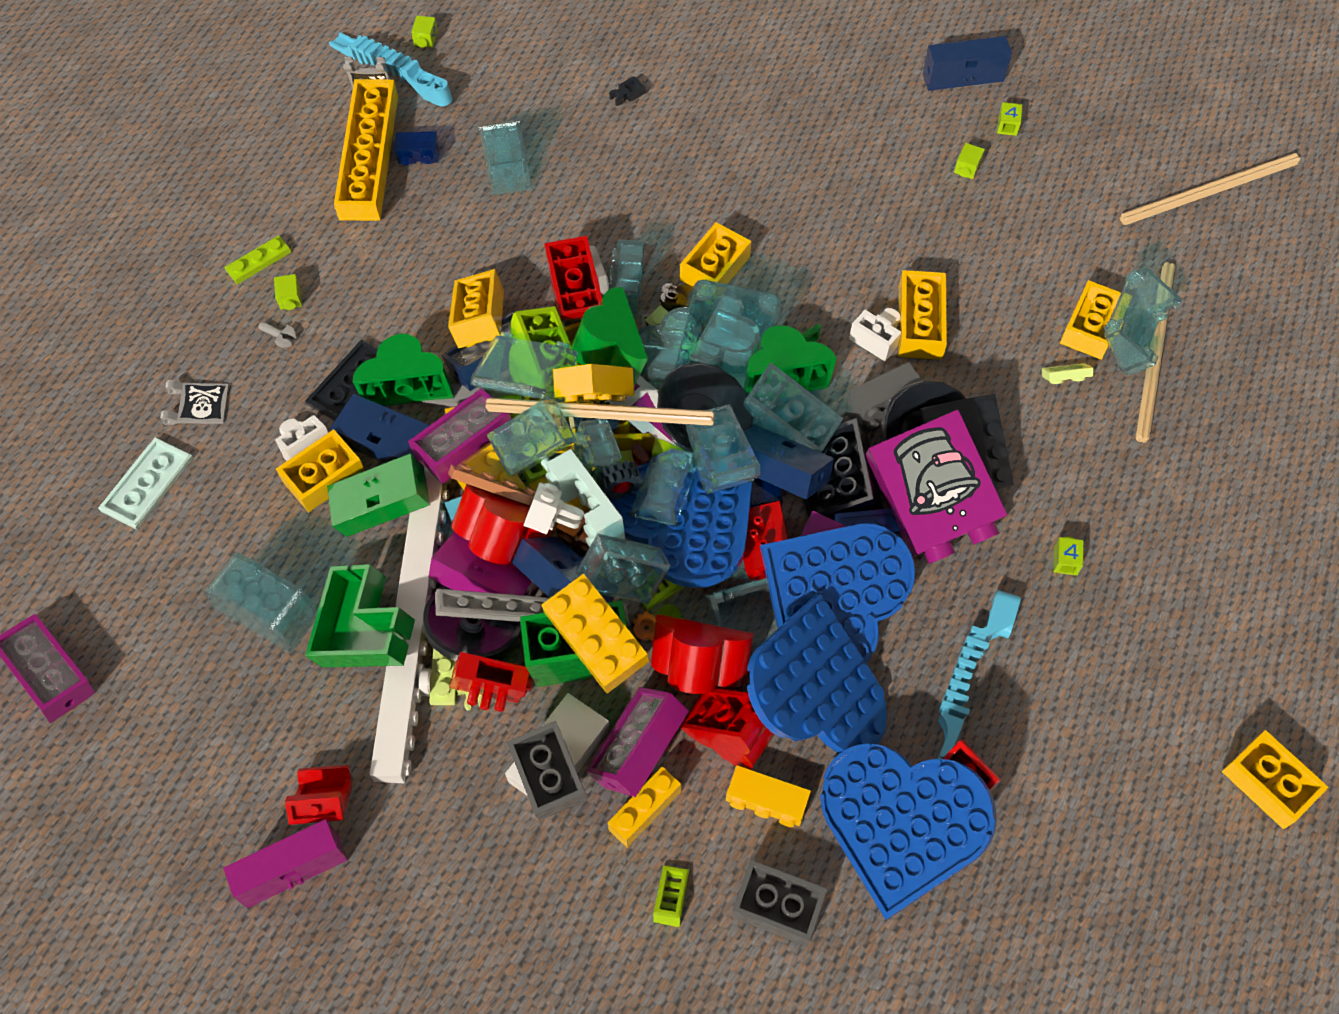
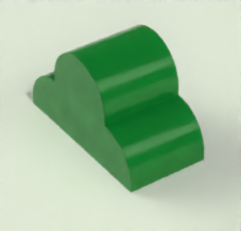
(610, 335)
(805, 362)
(402, 374)

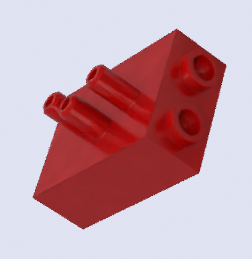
(764, 526)
(489, 679)

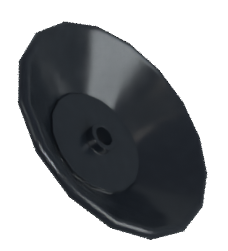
(700, 388)
(904, 408)

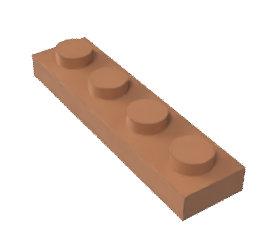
(487, 482)

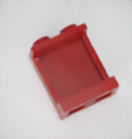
(320, 795)

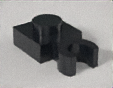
(629, 90)

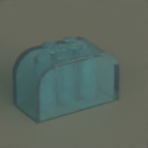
(262, 601)

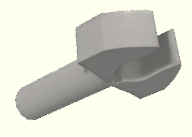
(280, 341)

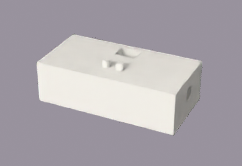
(581, 730)

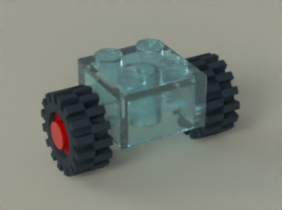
(601, 456)

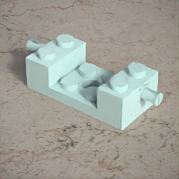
(574, 481)

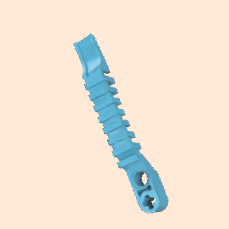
(427, 85)
(999, 623)

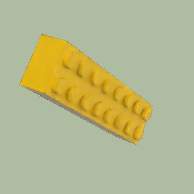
(366, 150)

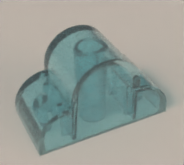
(505, 157)
(728, 338)
(669, 343)
(790, 410)
(722, 452)

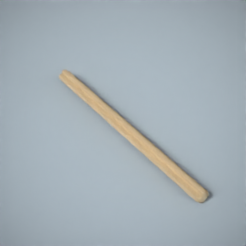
(1209, 189)
(1152, 373)
(615, 412)

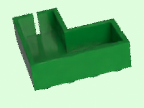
(352, 627)

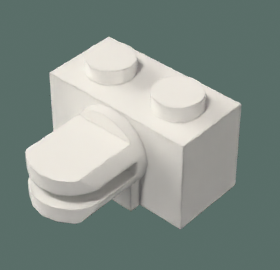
(877, 333)
(299, 435)
(549, 508)

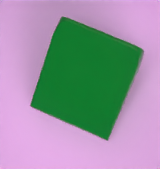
(812, 333)

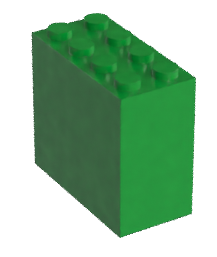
(549, 655)

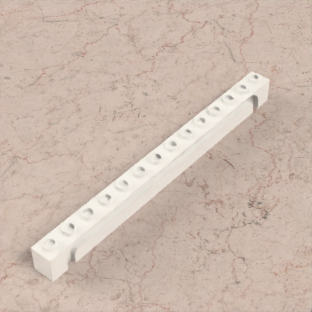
(401, 683)

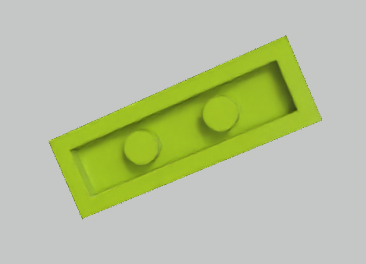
(257, 259)

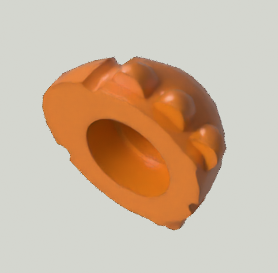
(643, 621)

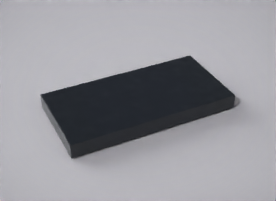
(338, 386)

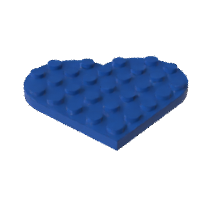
(707, 538)
(856, 569)
(816, 682)
(905, 822)

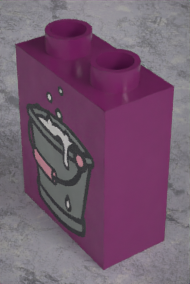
(936, 487)

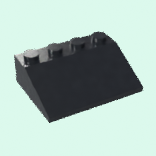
(985, 428)
(851, 481)

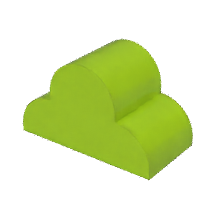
(539, 325)

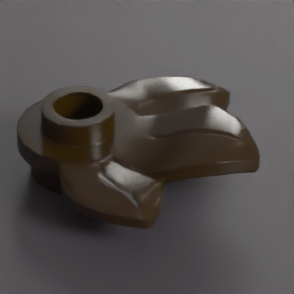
(674, 296)

